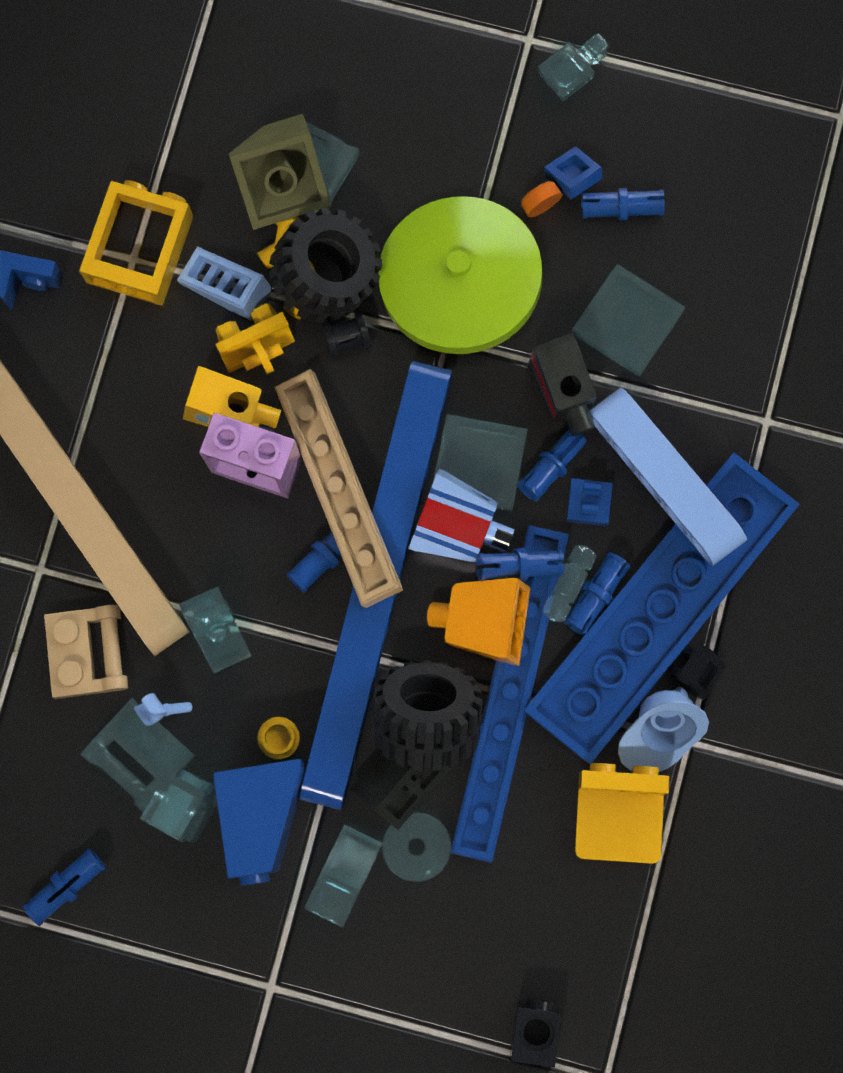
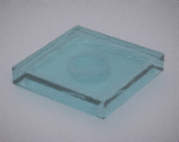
(628, 320)
(483, 456)

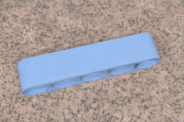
(667, 476)

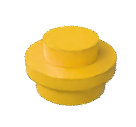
(278, 738)

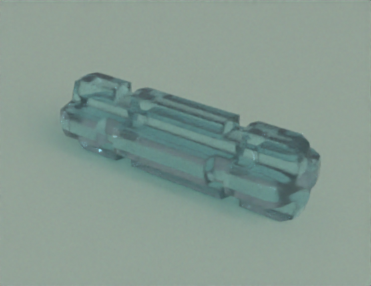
(569, 584)

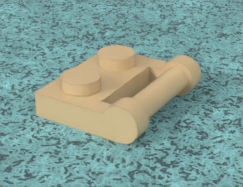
(72, 653)

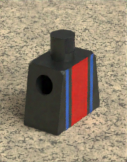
(559, 366)

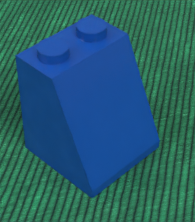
(257, 816)

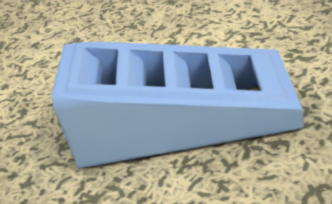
(246, 296)

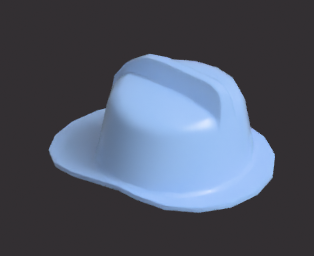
(663, 731)

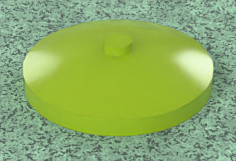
(460, 275)

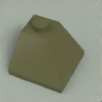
(279, 173)

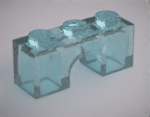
(181, 806)

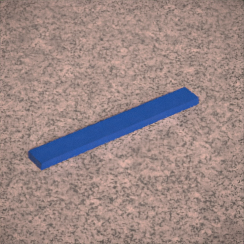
(505, 718)

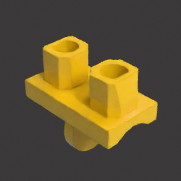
(255, 344)

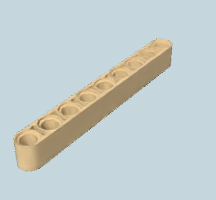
(86, 520)

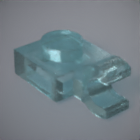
(570, 68)

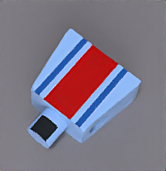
(458, 521)

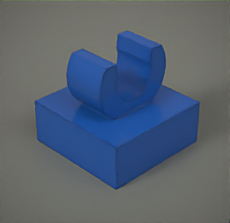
(589, 502)

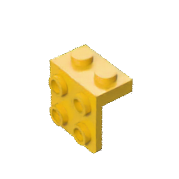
(620, 814)

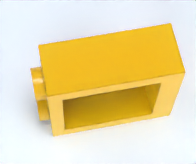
(124, 280)

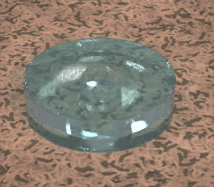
(427, 864)

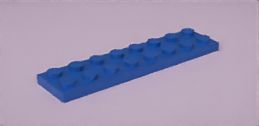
(655, 618)

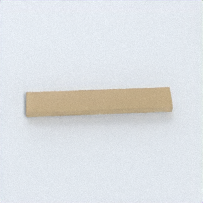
(338, 489)

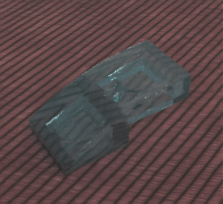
(343, 876)

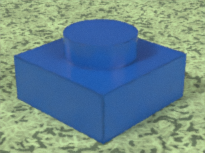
(573, 172)

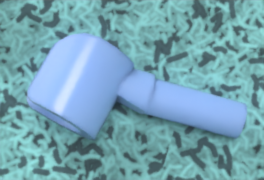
(152, 710)

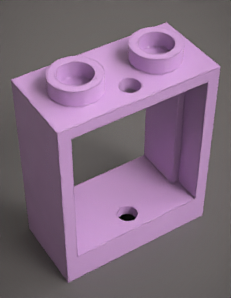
(237, 447)

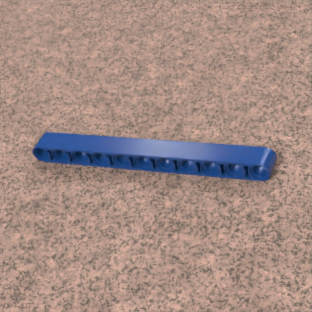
(367, 628)

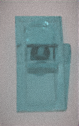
(215, 629)

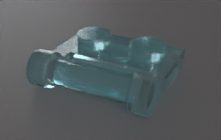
(149, 745)

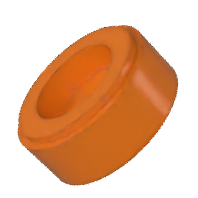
(541, 199)

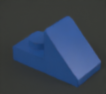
(32, 271)

